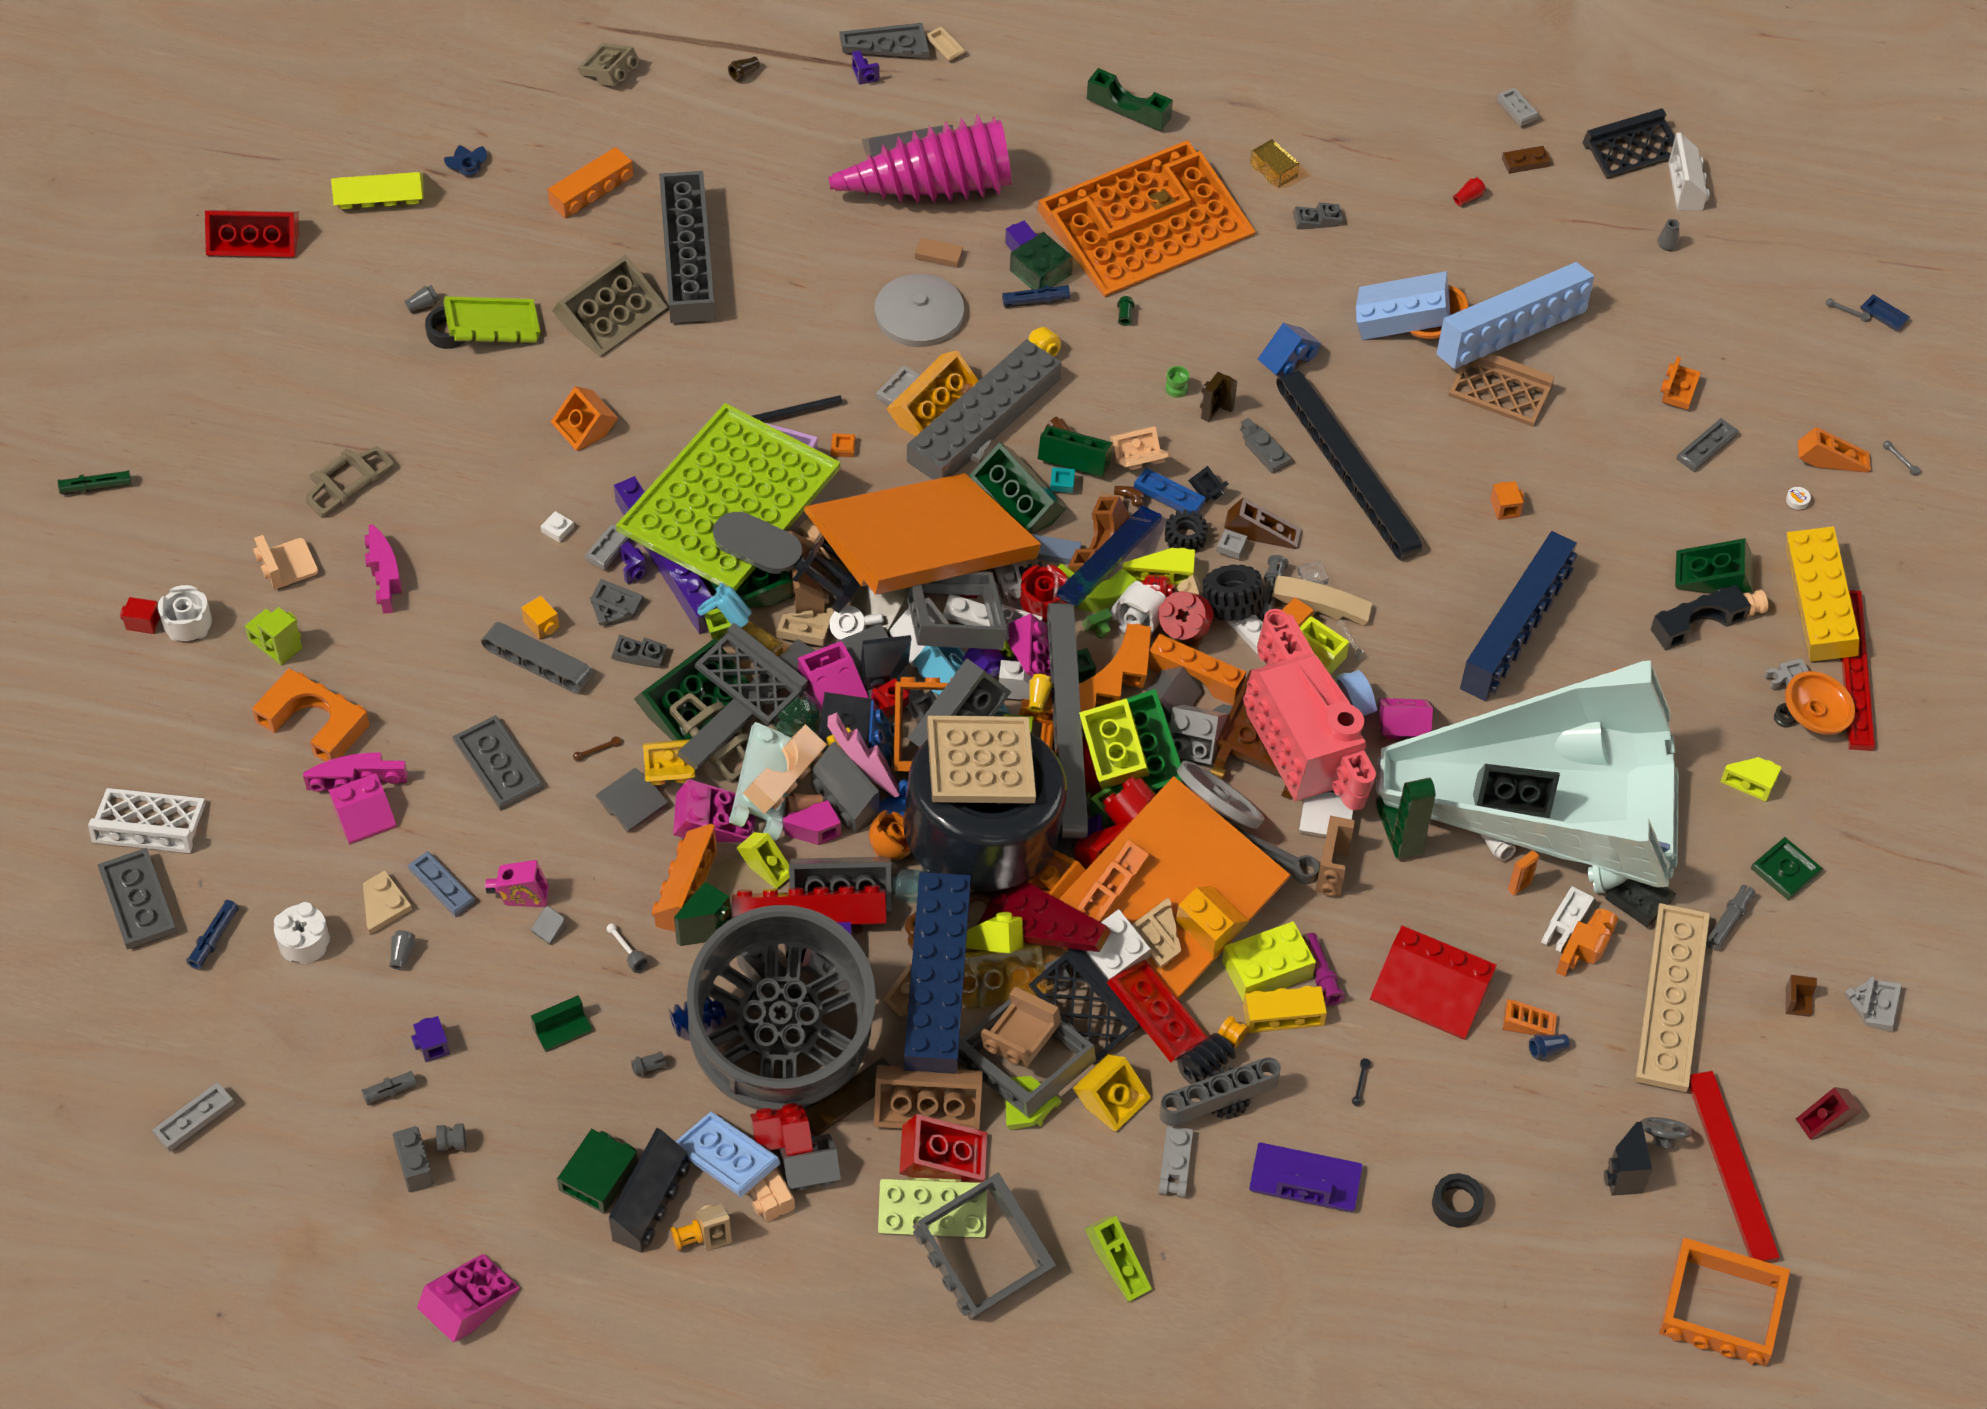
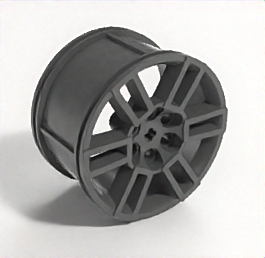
(799, 930)

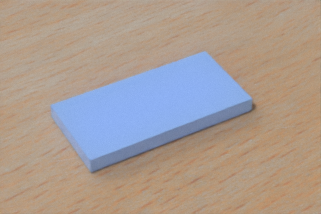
(727, 1154)

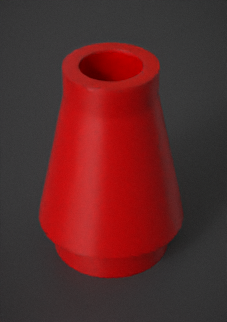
(1471, 190)

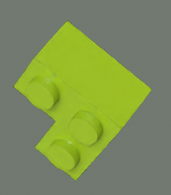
(275, 634)

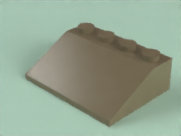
(609, 306)

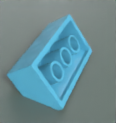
(943, 664)

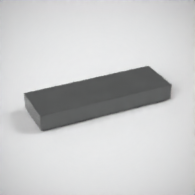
(1707, 445)

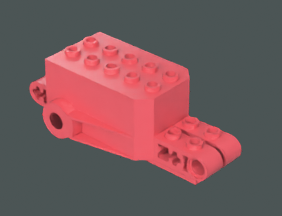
(1306, 718)

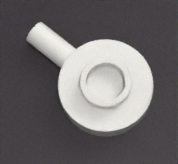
(851, 621)

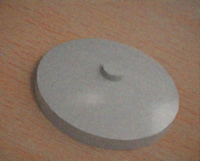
(919, 310)
(1220, 795)

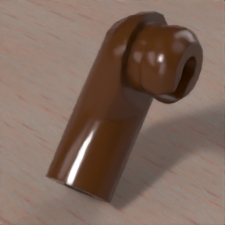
(1130, 492)

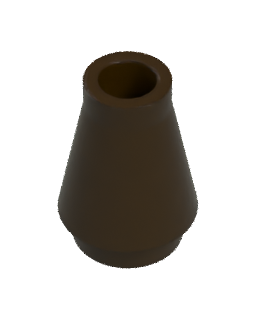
(742, 68)

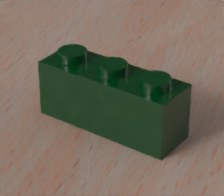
(1075, 451)

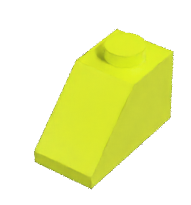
(1752, 777)
(765, 858)

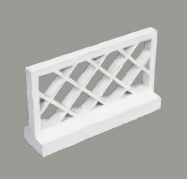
(144, 834)

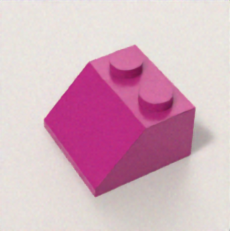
(1404, 717)
(362, 808)

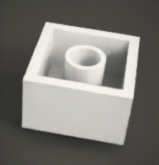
(1121, 949)

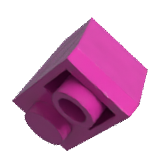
(814, 824)

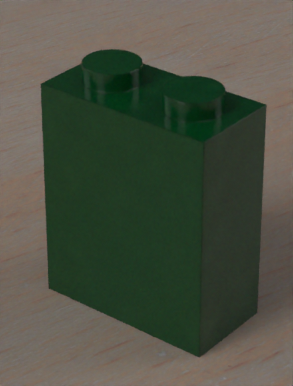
(598, 1170)

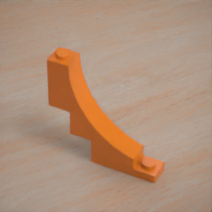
(1126, 668)

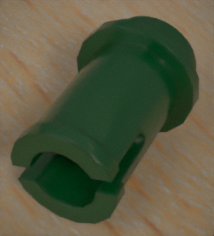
(1125, 307)

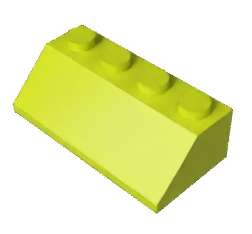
(377, 188)

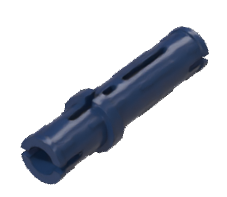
(1044, 294)
(207, 943)

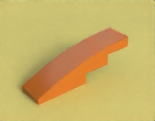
(1114, 881)

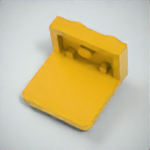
(664, 764)

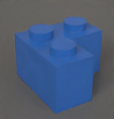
(1287, 347)

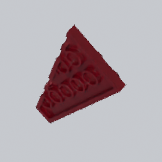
(1048, 919)

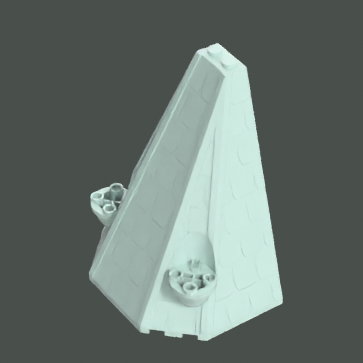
(1613, 765)

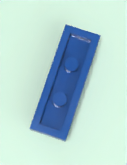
(1169, 492)

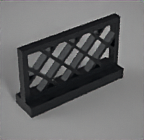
(1623, 130)
(1098, 983)

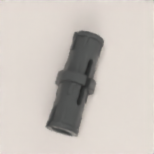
(371, 1093)

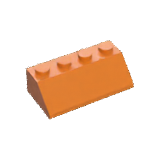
(685, 874)

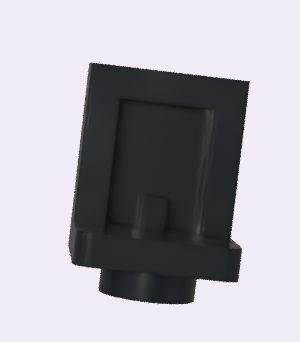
(1207, 484)

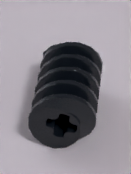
(1205, 1057)

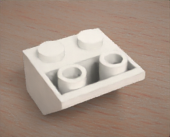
(905, 627)

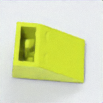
(1325, 643)

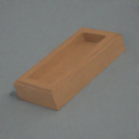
(938, 252)

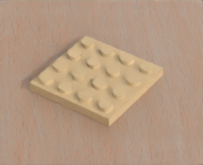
(980, 759)

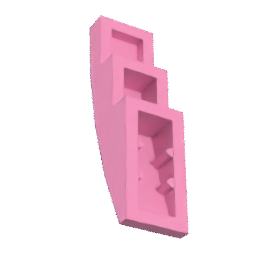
(868, 760)

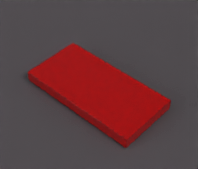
(1157, 1010)

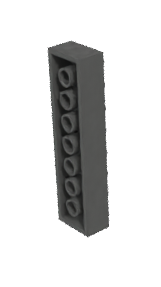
(687, 247)
(984, 411)

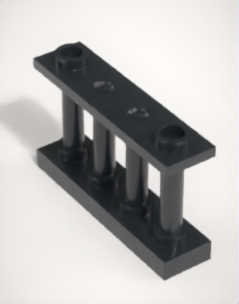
(843, 593)

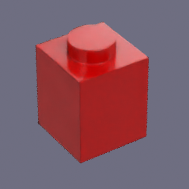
(140, 615)

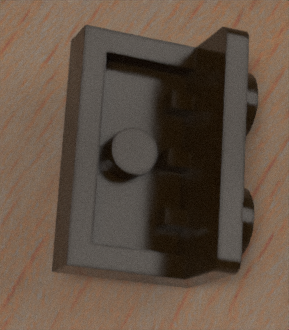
(1218, 394)

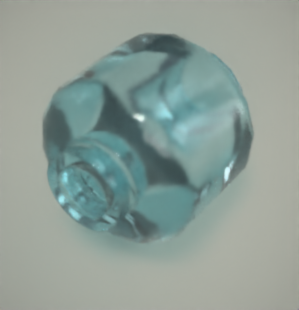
(906, 885)

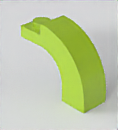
(1106, 593)

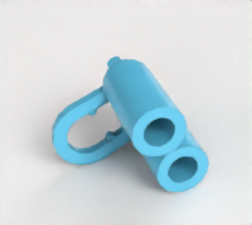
(729, 604)

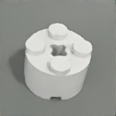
(1138, 606)
(185, 613)
(301, 933)

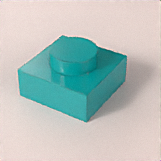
(1062, 480)

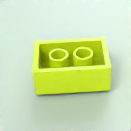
(1114, 743)
(1269, 960)

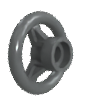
(1665, 1130)

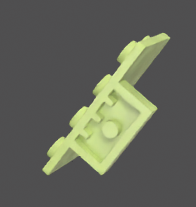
(912, 1199)

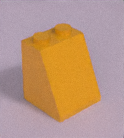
(1209, 918)

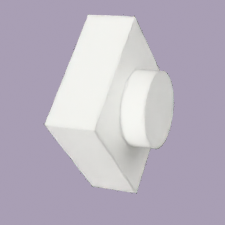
(557, 527)

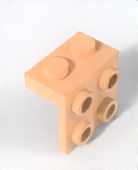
(1138, 447)
(285, 562)

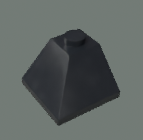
(884, 659)

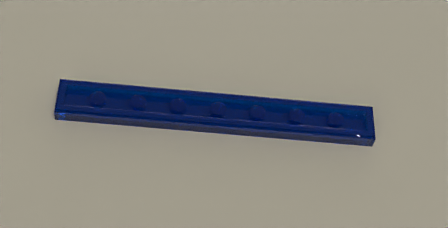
(1109, 556)

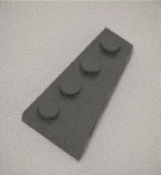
(896, 40)

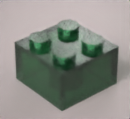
(1041, 262)

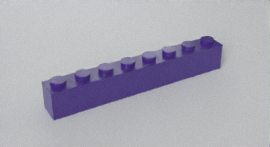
(683, 583)

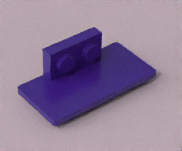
(1306, 1177)

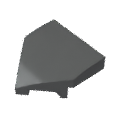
(614, 603)

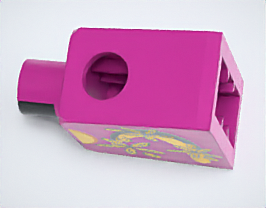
(520, 884)

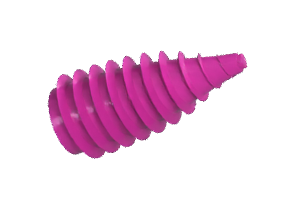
(934, 165)

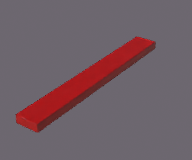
(1856, 681)
(1732, 1167)

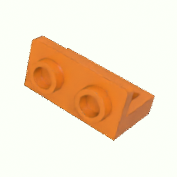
(1680, 386)

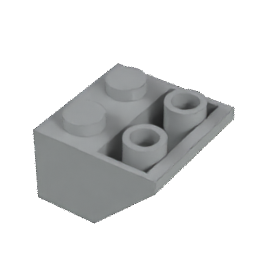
(1196, 732)

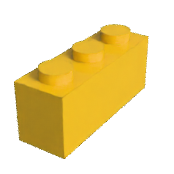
(1284, 1009)

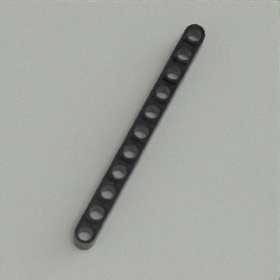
(1349, 465)

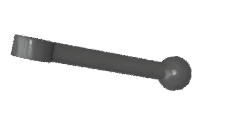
(1865, 317)
(1914, 470)

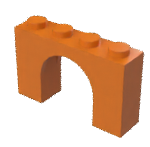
(295, 692)

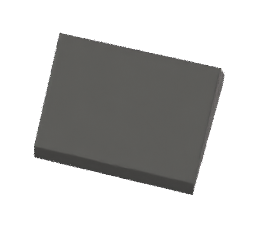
(1174, 689)

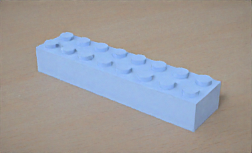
(1515, 315)

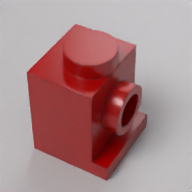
(886, 701)

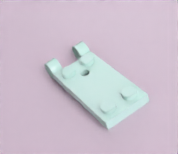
(761, 753)

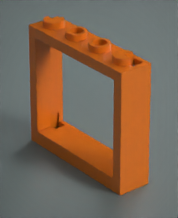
(908, 683)
(1735, 1265)

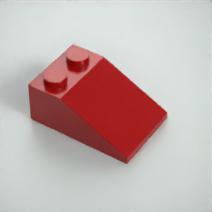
(942, 1150)

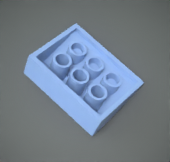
(1402, 305)

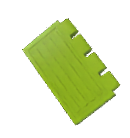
(492, 318)

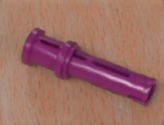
(1325, 977)

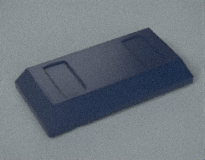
(1885, 313)

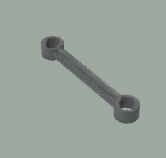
(1286, 859)

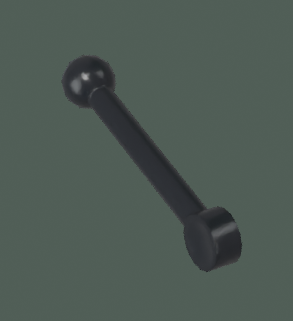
(1364, 1064)

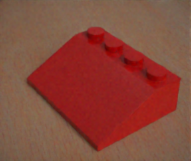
(1433, 982)

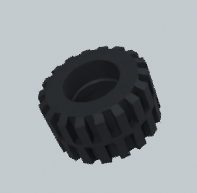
(1234, 592)

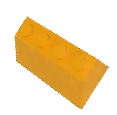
(932, 392)

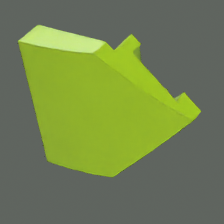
(1018, 1120)

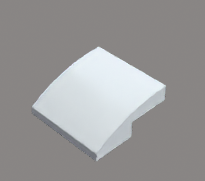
(1317, 813)

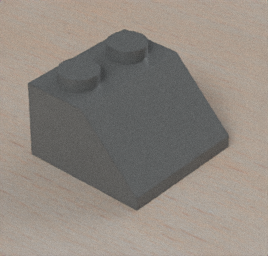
(812, 1167)

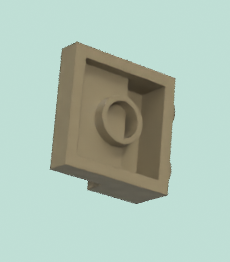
(610, 63)

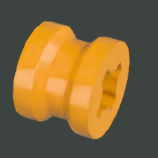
(1233, 1031)

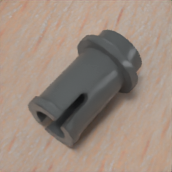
(647, 1063)

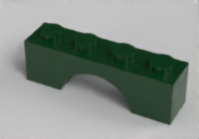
(1108, 92)

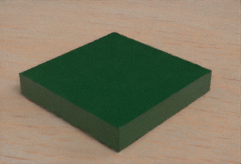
(1786, 868)

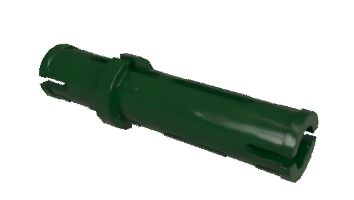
(92, 482)

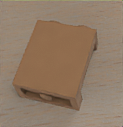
(1337, 841)
(1022, 1028)

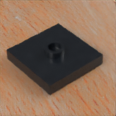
(852, 711)

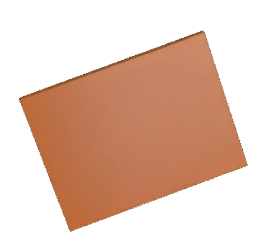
(1120, 234)
(921, 533)
(1187, 850)

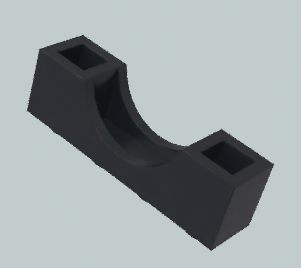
(1724, 606)

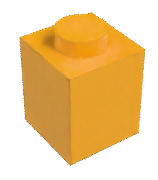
(540, 617)

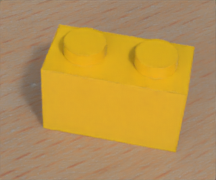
(1112, 1091)

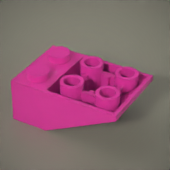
(1030, 644)
(832, 672)
(704, 805)
(466, 1297)

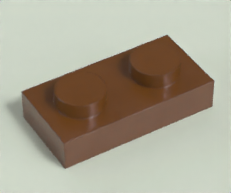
(1526, 159)

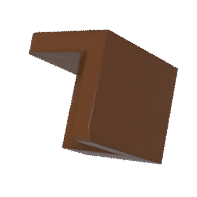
(1799, 995)

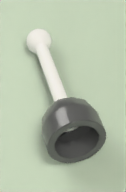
(637, 960)

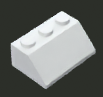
(1687, 175)

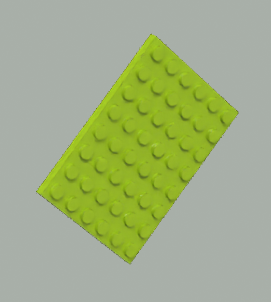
(723, 470)

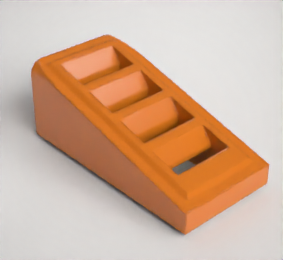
(1520, 1026)

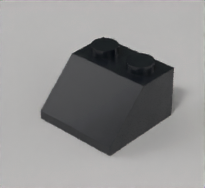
(1630, 1164)

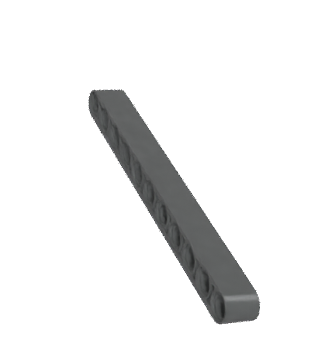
(1067, 717)

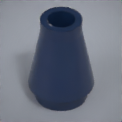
(1546, 1045)

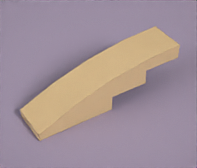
(1323, 599)

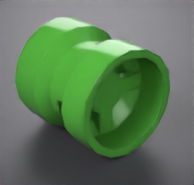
(1177, 381)

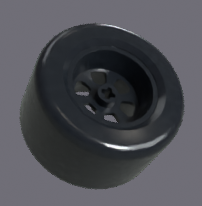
(989, 841)

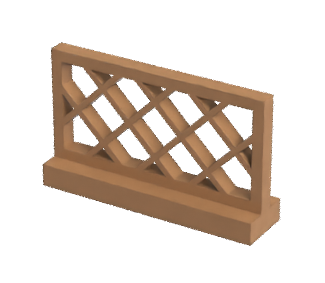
(1511, 372)

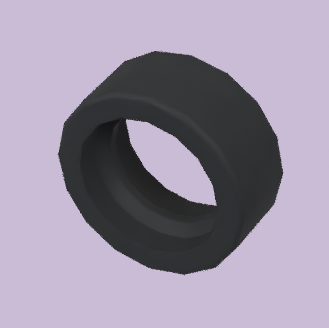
(439, 339)
(1451, 1217)

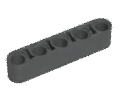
(537, 657)
(1212, 1100)

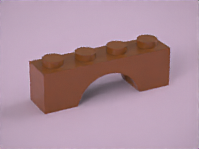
(1107, 518)

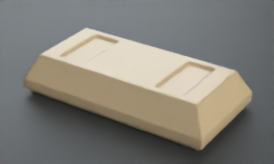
(945, 43)

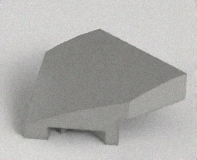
(1876, 1003)

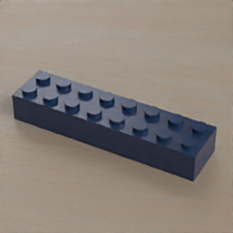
(1518, 616)
(937, 973)

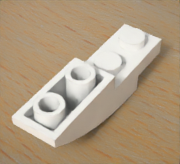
(974, 613)

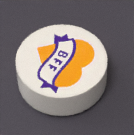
(1798, 498)

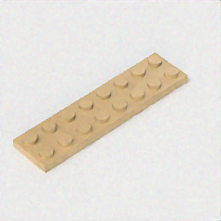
(1672, 998)

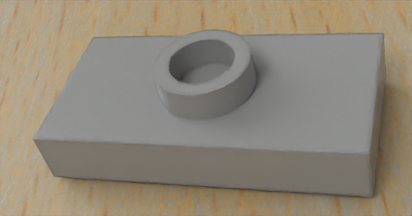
(1517, 107)
(896, 385)
(606, 548)

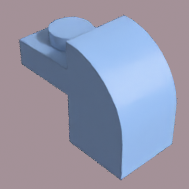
(1357, 691)

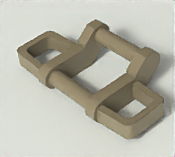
(350, 457)
(691, 727)

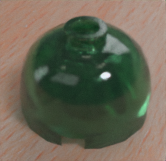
(797, 715)

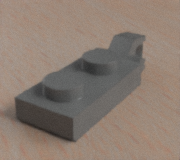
(1264, 446)

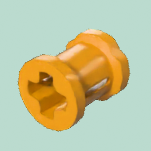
(686, 1235)

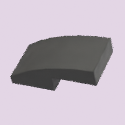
(1322, 216)
(639, 653)

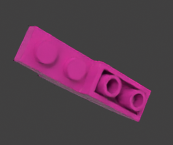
(383, 567)
(354, 767)

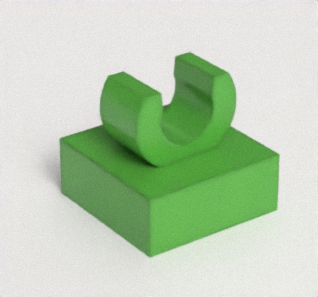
(1098, 622)

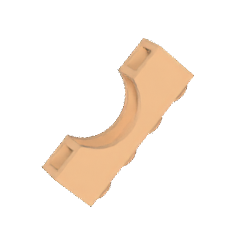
(770, 785)

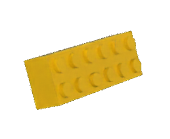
(1822, 594)

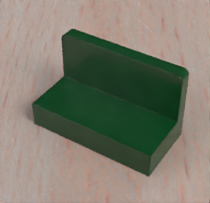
(561, 1024)

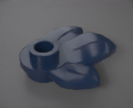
(465, 161)

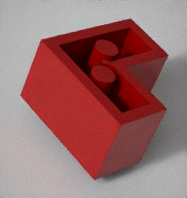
(782, 1129)

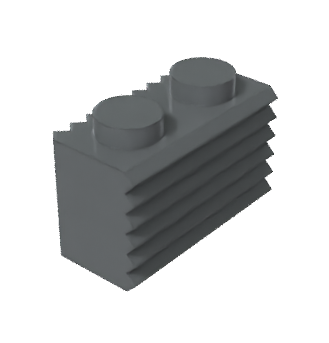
(413, 1159)

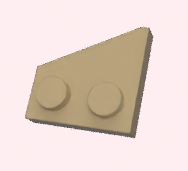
(1160, 933)

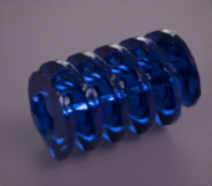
(712, 1011)

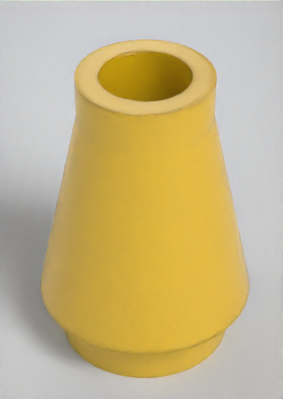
(1039, 690)

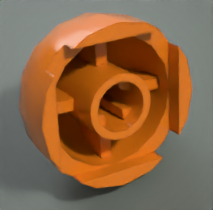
(888, 836)

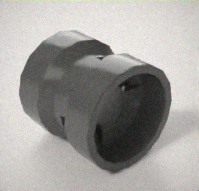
(450, 1137)

